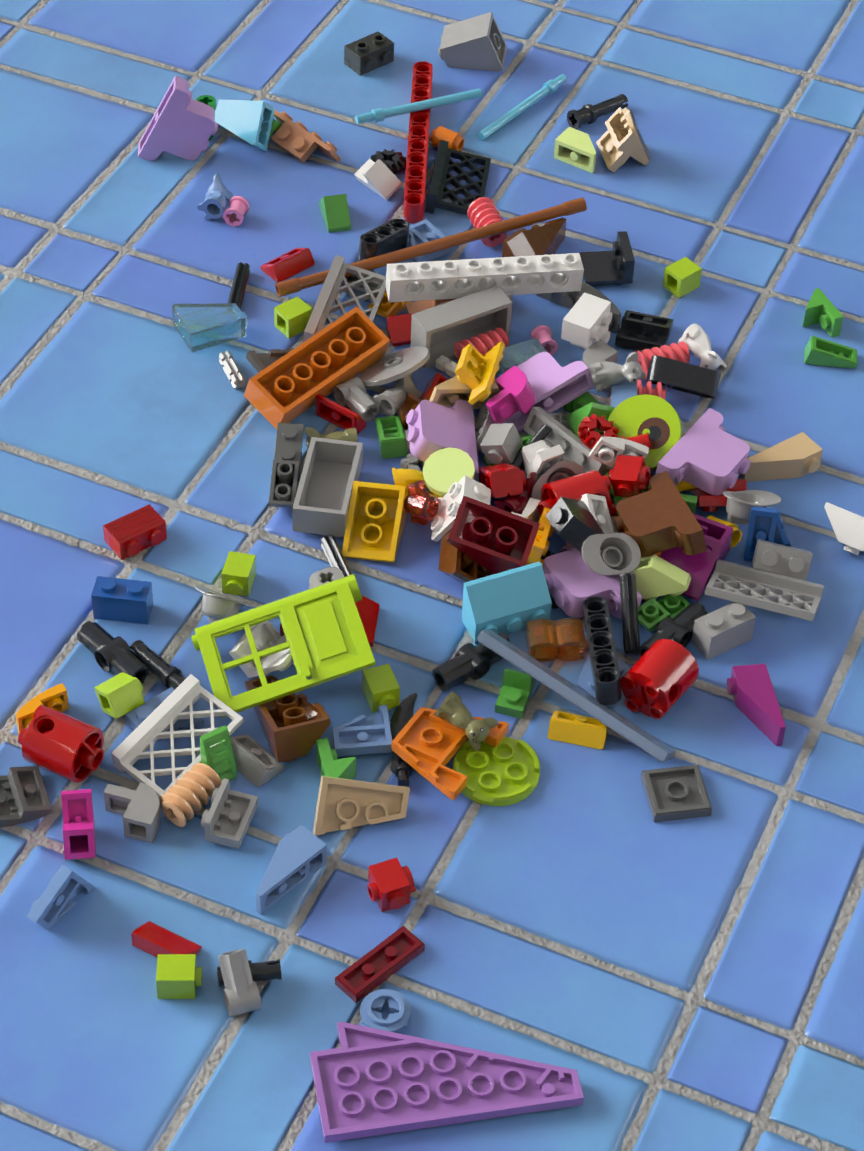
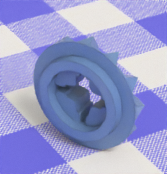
(373, 1006)

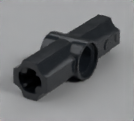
(676, 629)
(111, 652)
(467, 663)

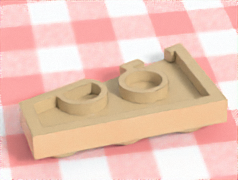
(357, 803)

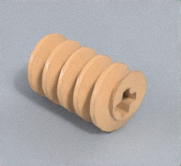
(189, 794)

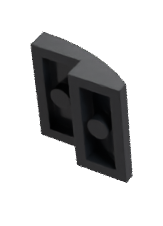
(643, 331)

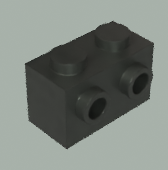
(369, 53)

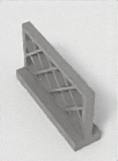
(332, 287)
(563, 434)
(765, 590)

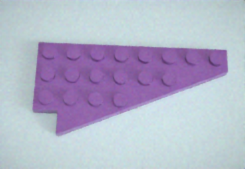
(407, 1083)

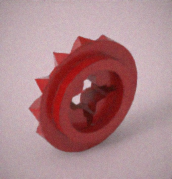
(588, 426)

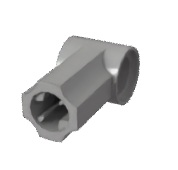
(354, 395)
(240, 990)

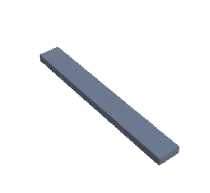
(576, 695)

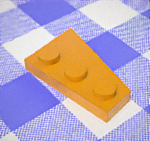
(541, 543)

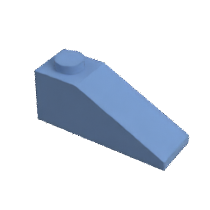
(293, 862)

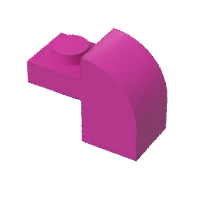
(513, 396)
(78, 824)

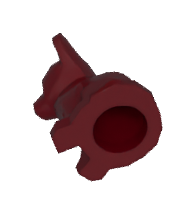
(518, 502)

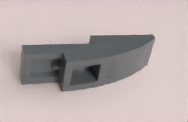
(569, 299)
(286, 465)

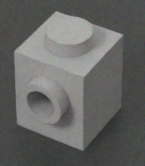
(501, 443)

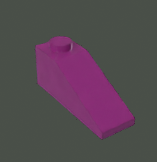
(757, 699)

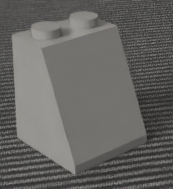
(474, 44)

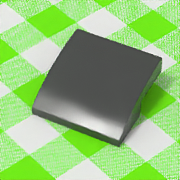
(22, 796)

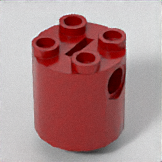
(574, 488)
(659, 678)
(62, 744)

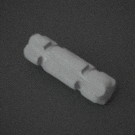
(232, 370)

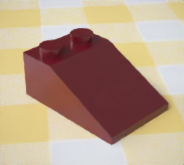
(492, 535)

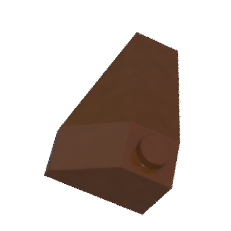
(537, 240)
(290, 723)

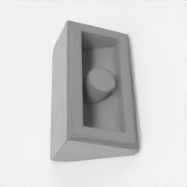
(254, 760)

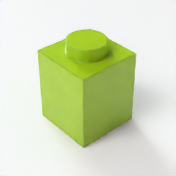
(682, 277)
(292, 317)
(238, 573)
(380, 687)
(120, 695)
(177, 976)

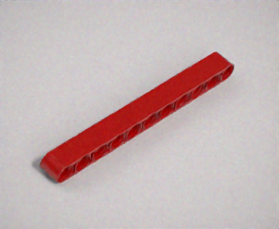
(418, 145)

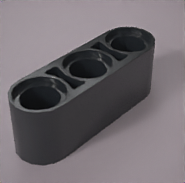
(384, 239)
(683, 377)

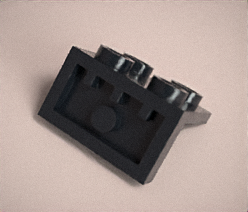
(610, 266)

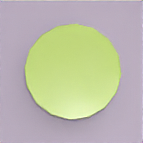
(446, 468)

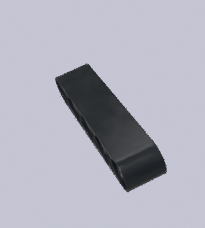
(602, 651)

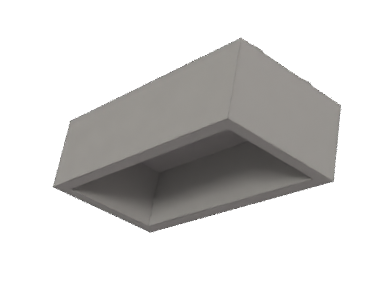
(459, 320)
(327, 486)

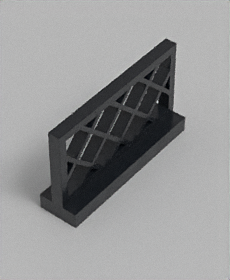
(441, 178)

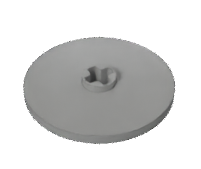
(395, 366)

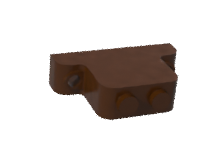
(660, 519)

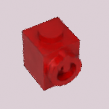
(629, 476)
(390, 884)

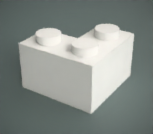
(587, 321)

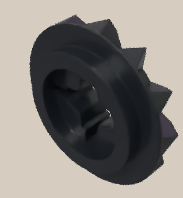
(391, 159)

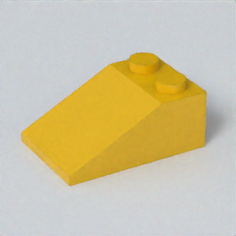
(375, 522)

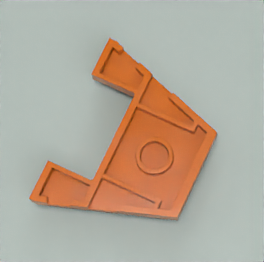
(431, 742)

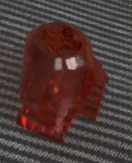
(420, 504)

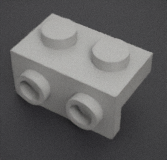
(228, 816)

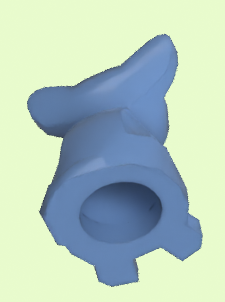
(215, 199)

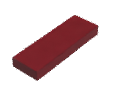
(379, 964)

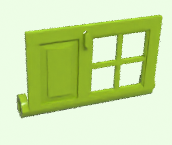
(319, 631)

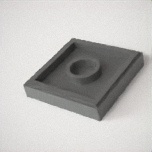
(676, 793)

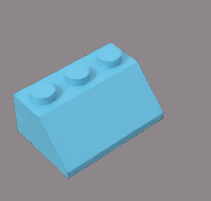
(506, 601)

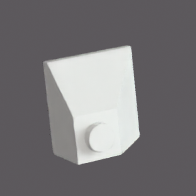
(847, 527)

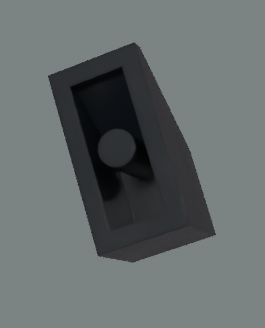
(573, 521)

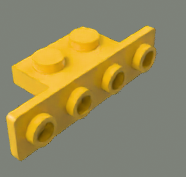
(479, 370)

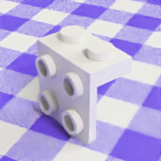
(451, 501)
(265, 637)

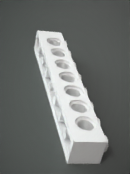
(464, 277)

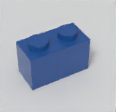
(122, 600)

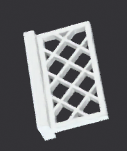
(157, 724)

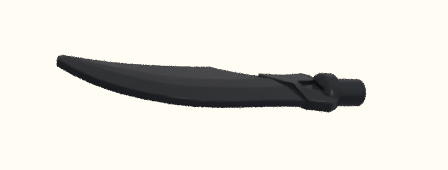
(400, 718)

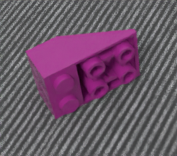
(702, 565)

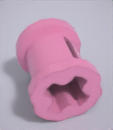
(237, 208)
(544, 336)

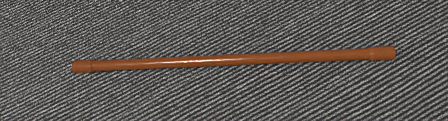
(565, 209)

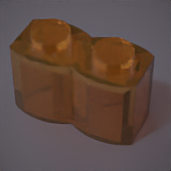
(555, 639)

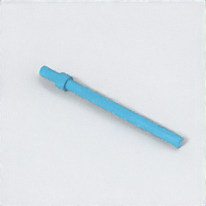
(547, 89)
(378, 114)

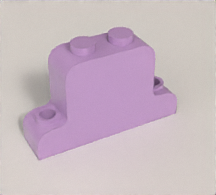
(178, 125)
(552, 384)
(442, 427)
(707, 456)
(573, 582)

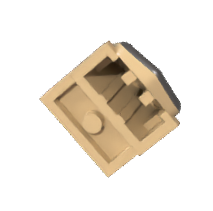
(622, 140)

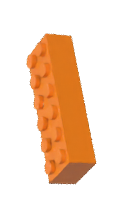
(316, 366)

